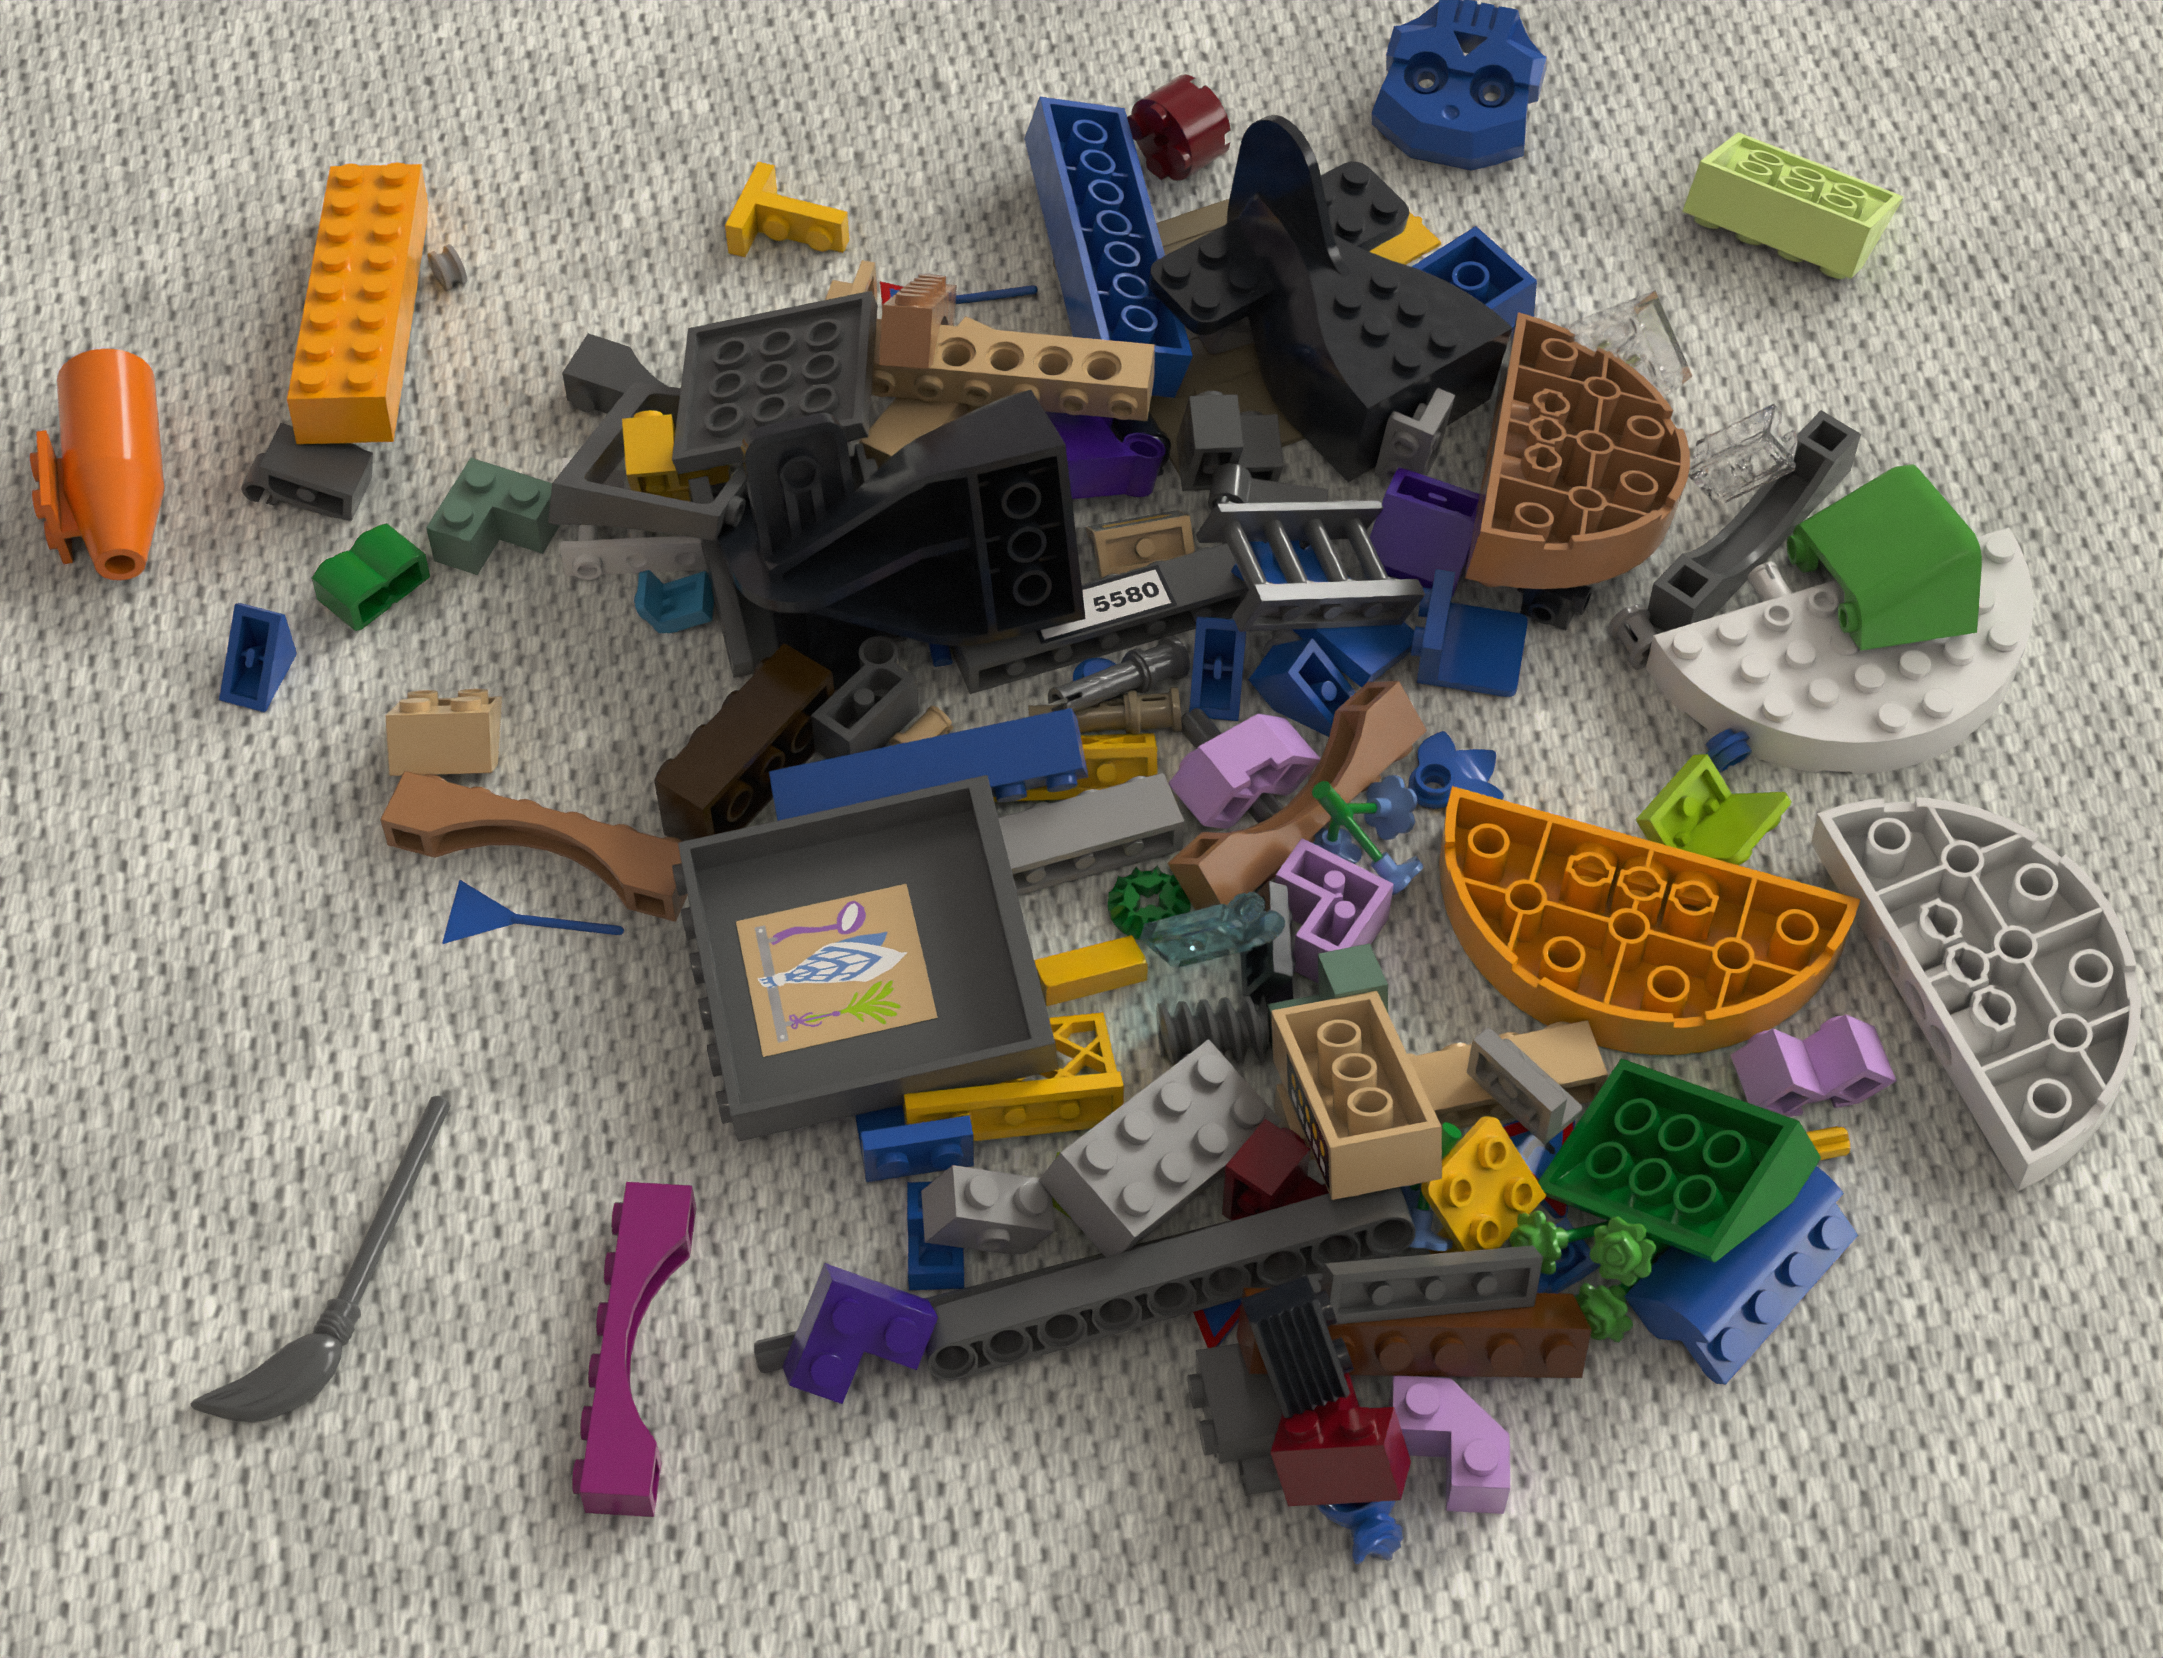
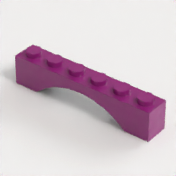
(621, 1454)

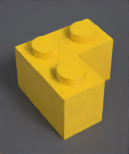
(649, 457)

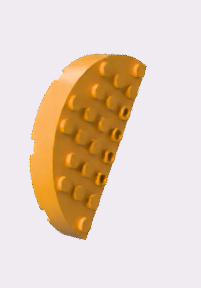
(1631, 931)

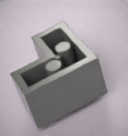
(1219, 434)

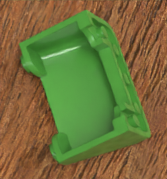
(1899, 558)

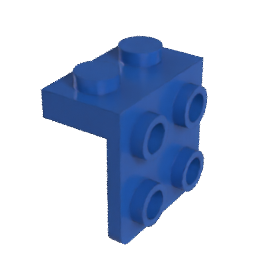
(1466, 643)
(904, 1150)

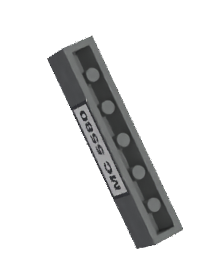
(1119, 615)

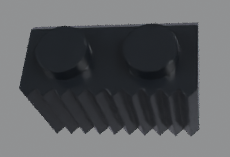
(1297, 1346)

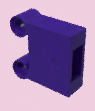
(1103, 464)

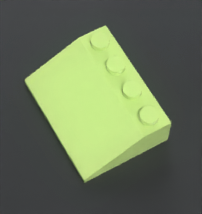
(1790, 205)

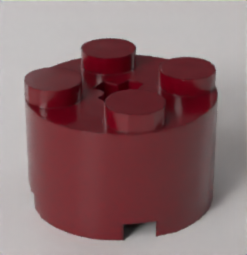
(1179, 128)

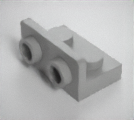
(1415, 440)
(1521, 1086)

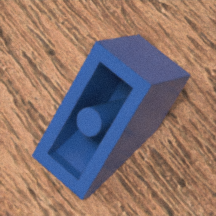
(1302, 684)

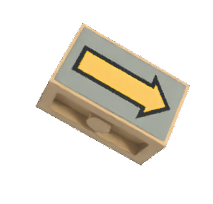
(1140, 541)

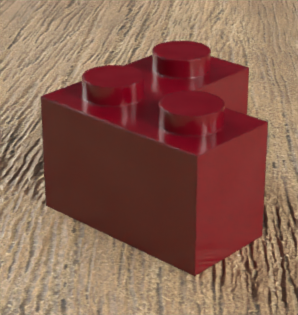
(1268, 1173)
(1341, 1454)

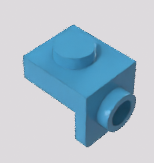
(676, 603)

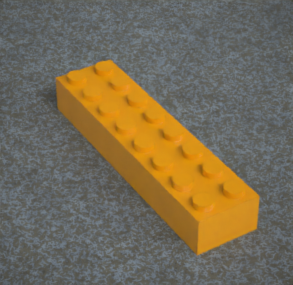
(359, 305)

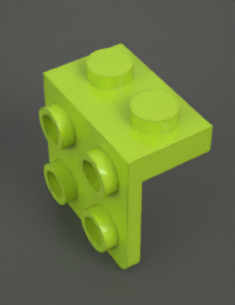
(1704, 816)

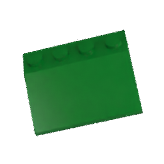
(1680, 1161)

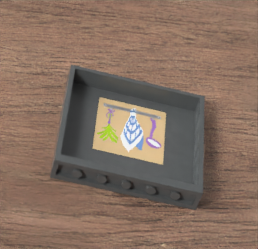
(862, 958)

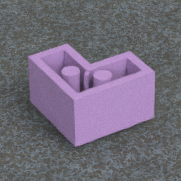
(1332, 902)

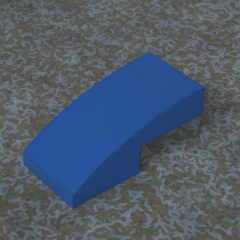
(929, 1264)

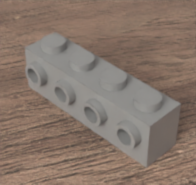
(1092, 832)

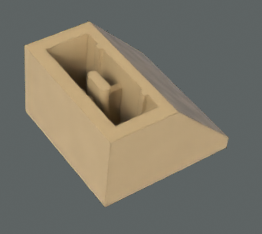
(444, 733)

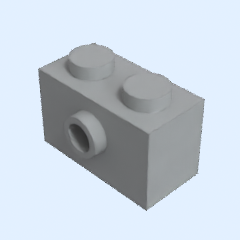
(987, 1211)

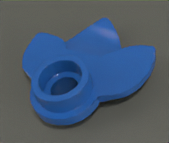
(1450, 767)

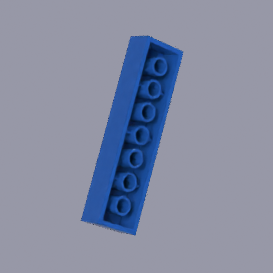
(1103, 231)

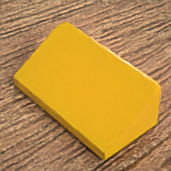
(1091, 970)

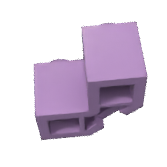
(1239, 765)
(1835, 1063)
(1448, 1423)

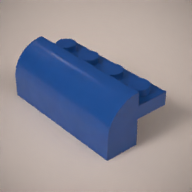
(1737, 1302)

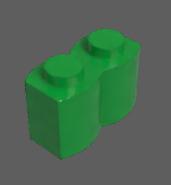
(370, 576)

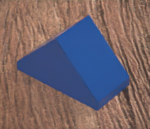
(256, 657)
(1217, 668)

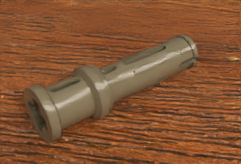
(1130, 713)

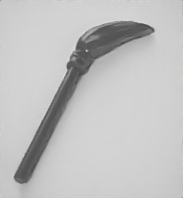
(310, 1361)

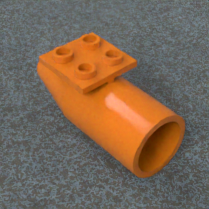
(110, 463)

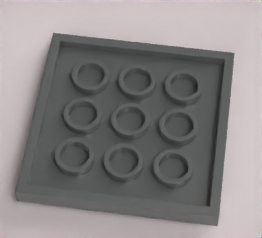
(774, 371)

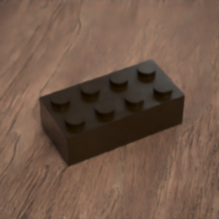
(724, 769)

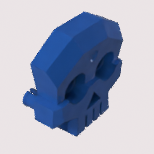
(1452, 118)

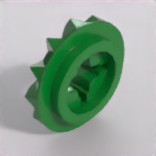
(1125, 900)

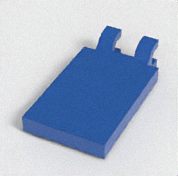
(1358, 652)

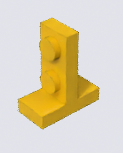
(782, 217)

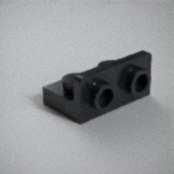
(1270, 966)

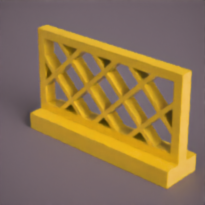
(1036, 1106)

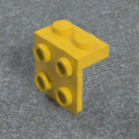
(1482, 1189)

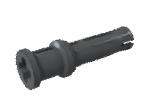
(1137, 672)

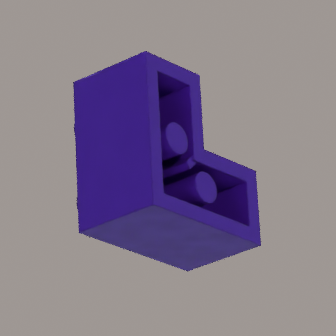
(851, 1318)

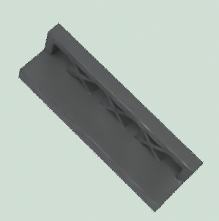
(1431, 1284)

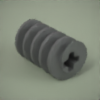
(1224, 1029)

